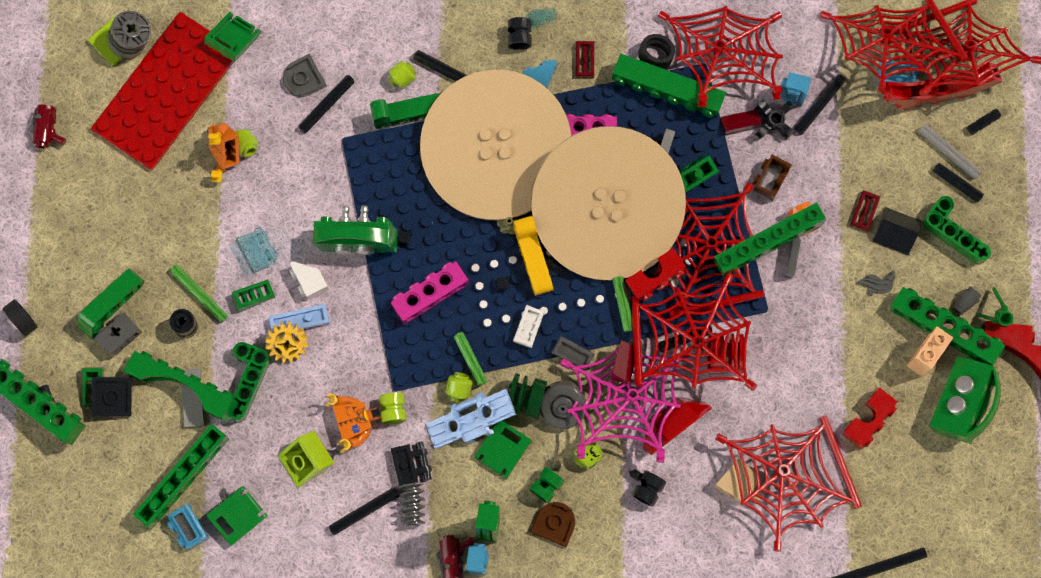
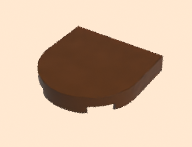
(554, 523)

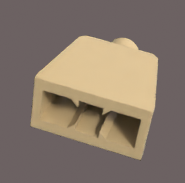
(729, 483)

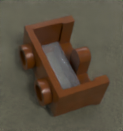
(772, 177)

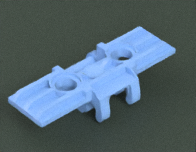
(474, 423)

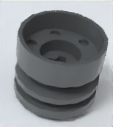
(124, 43)

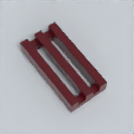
(584, 74)
(860, 225)

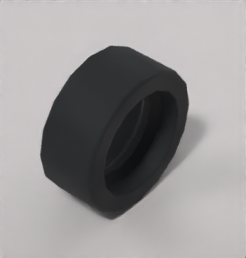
(659, 41)
(20, 317)

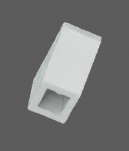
(310, 280)

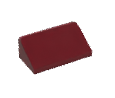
(741, 122)
(624, 363)

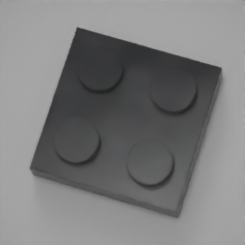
(111, 396)

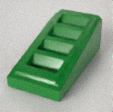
(255, 301)
(100, 370)

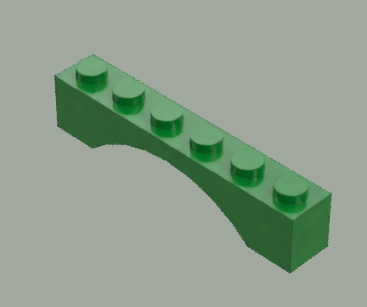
(147, 370)

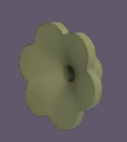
(505, 226)

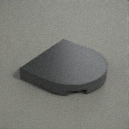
(303, 77)

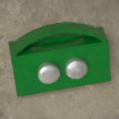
(350, 236)
(967, 400)

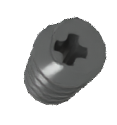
(412, 504)

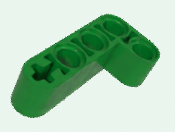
(401, 111)
(959, 233)
(108, 302)
(245, 384)

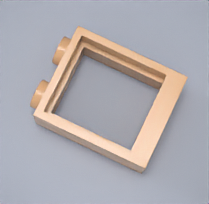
(929, 351)

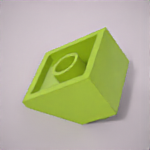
(305, 458)

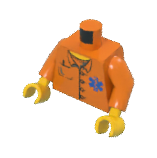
(224, 147)
(352, 420)

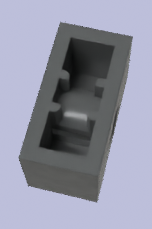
(127, 330)

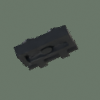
(405, 464)

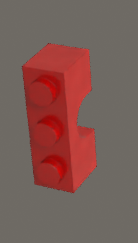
(672, 268)
(881, 406)

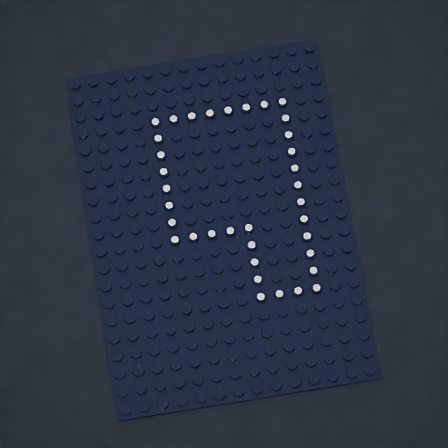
(392, 183)

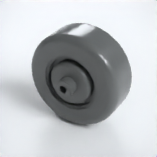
(557, 399)

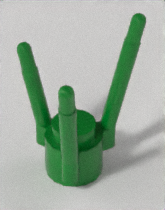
(1002, 315)

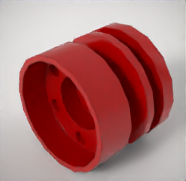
(729, 353)

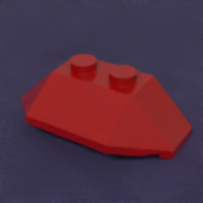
(676, 422)

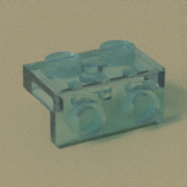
(257, 250)

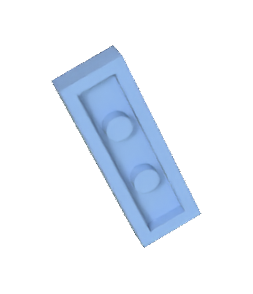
(305, 318)

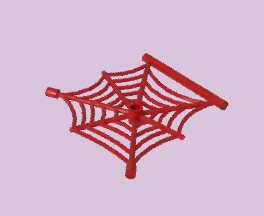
(887, 38)
(969, 47)
(747, 284)
(696, 339)
(786, 474)

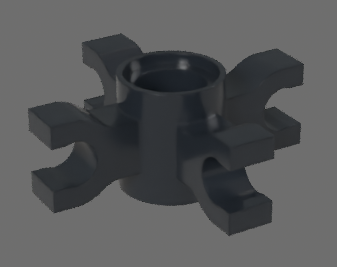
(785, 130)

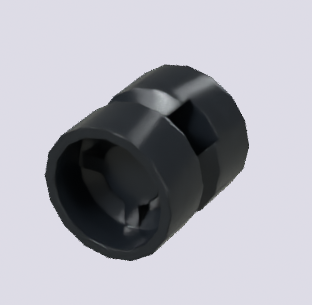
(519, 33)
(183, 323)
(649, 488)

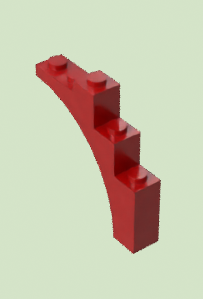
(906, 94)
(1018, 341)

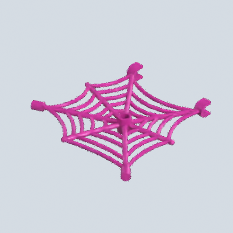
(660, 455)

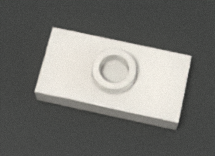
(528, 326)

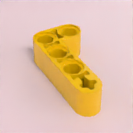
(532, 255)

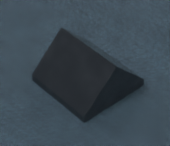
(897, 231)

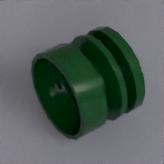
(527, 396)

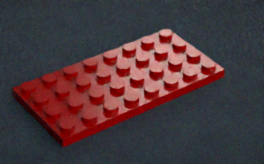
(163, 92)

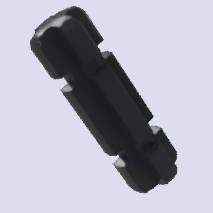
(983, 121)

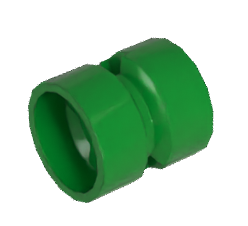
(548, 478)

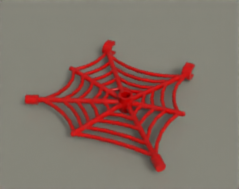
(721, 48)

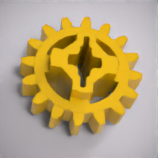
(288, 350)

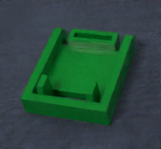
(234, 34)
(500, 451)
(239, 512)

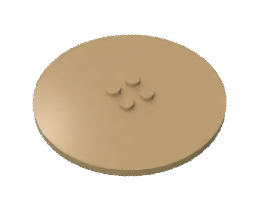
(490, 141)
(608, 202)

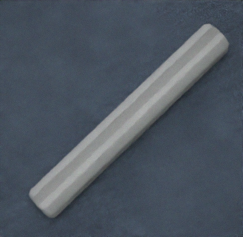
(949, 151)

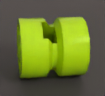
(392, 408)

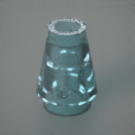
(541, 16)

